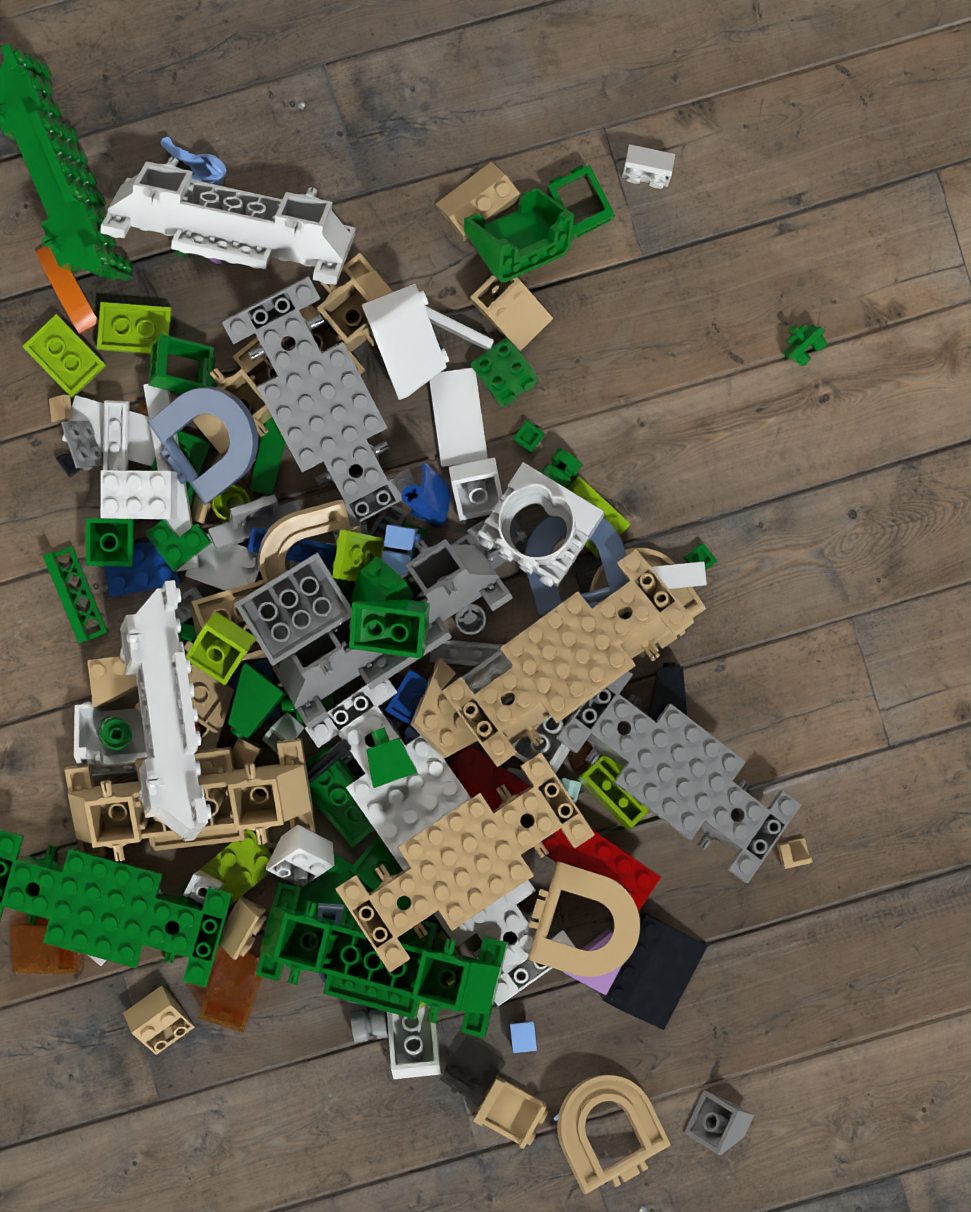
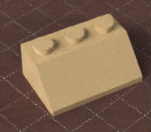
(485, 193)

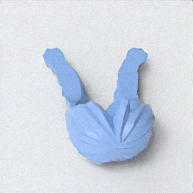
(205, 167)

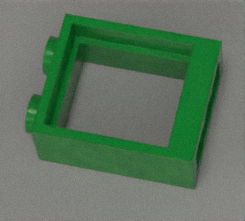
(594, 221)
(167, 344)

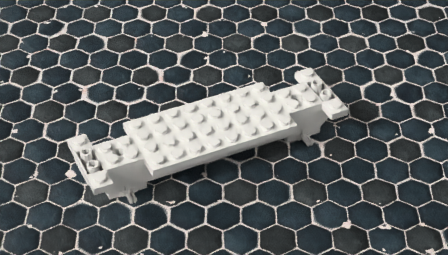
(413, 804)

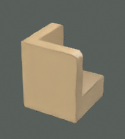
(794, 853)

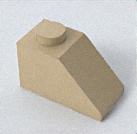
(246, 752)

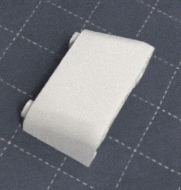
(405, 339)
(92, 751)

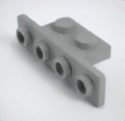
(259, 514)

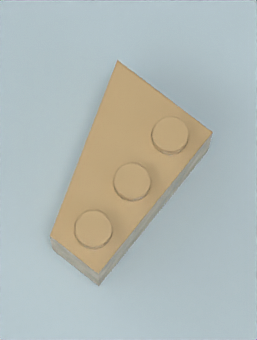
(109, 680)

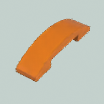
(68, 292)

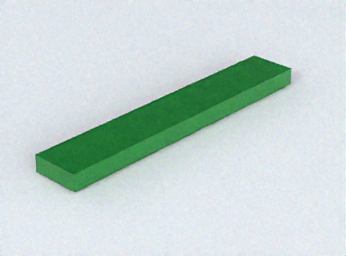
(268, 460)

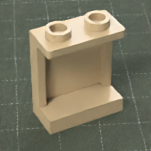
(511, 1112)

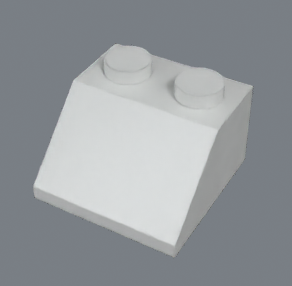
(476, 488)

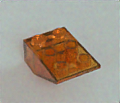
(35, 957)
(232, 992)

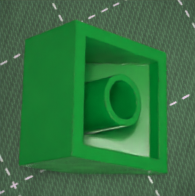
(380, 582)

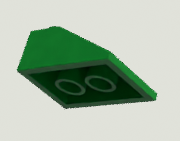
(390, 627)

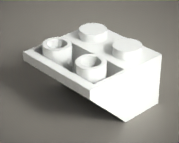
(648, 166)
(301, 856)

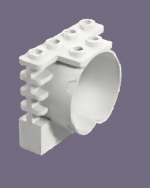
(530, 488)

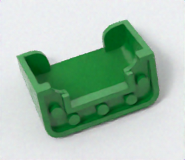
(524, 238)

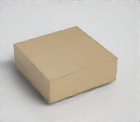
(60, 408)

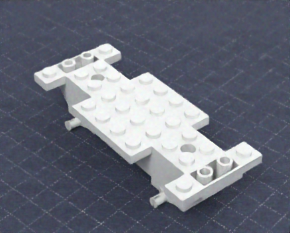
(231, 221)
(159, 661)

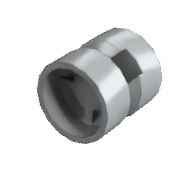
(471, 619)
(369, 1025)

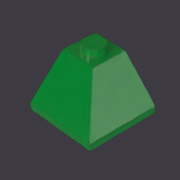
(109, 542)

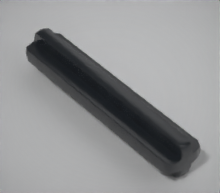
(328, 760)

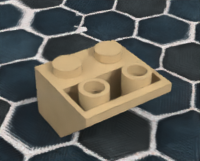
(158, 1020)

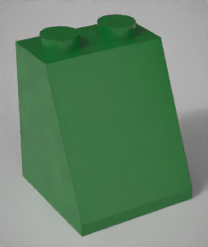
(253, 701)

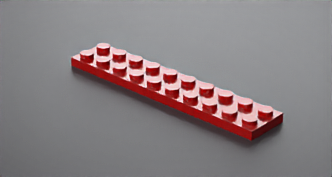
(597, 854)

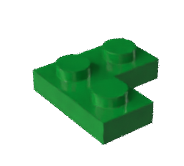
(177, 549)

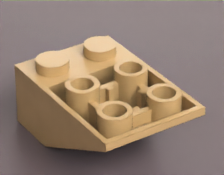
(511, 310)
(242, 923)

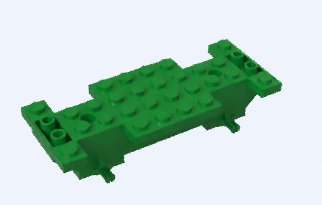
(57, 169)
(111, 908)
(361, 976)

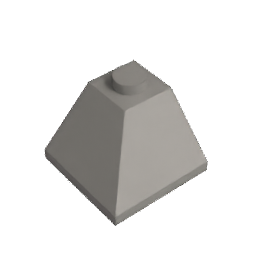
(718, 1123)

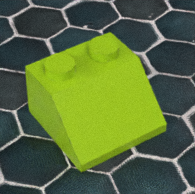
(220, 648)

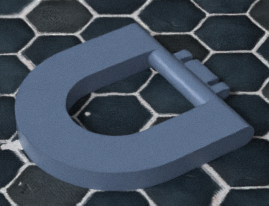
(241, 432)
(606, 541)

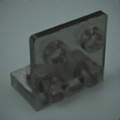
(472, 1070)

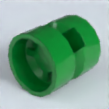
(571, 465)
(114, 732)

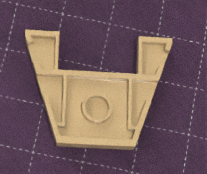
(212, 704)
(436, 717)

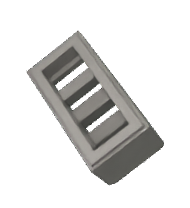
(383, 516)

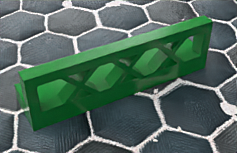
(67, 598)

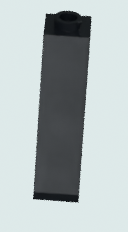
(668, 689)

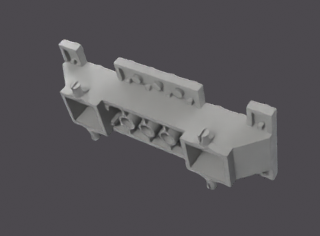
(319, 401)
(440, 575)
(680, 775)

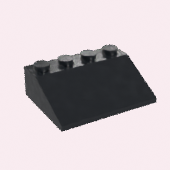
(655, 972)

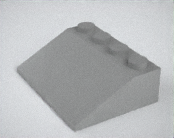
(295, 609)

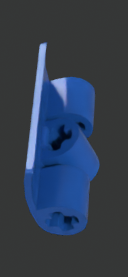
(431, 498)

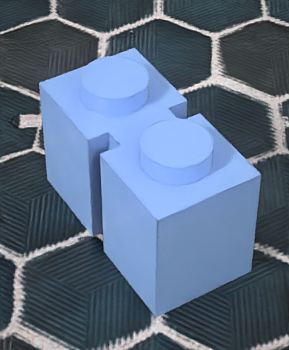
(400, 538)

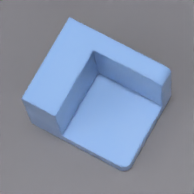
(523, 1036)

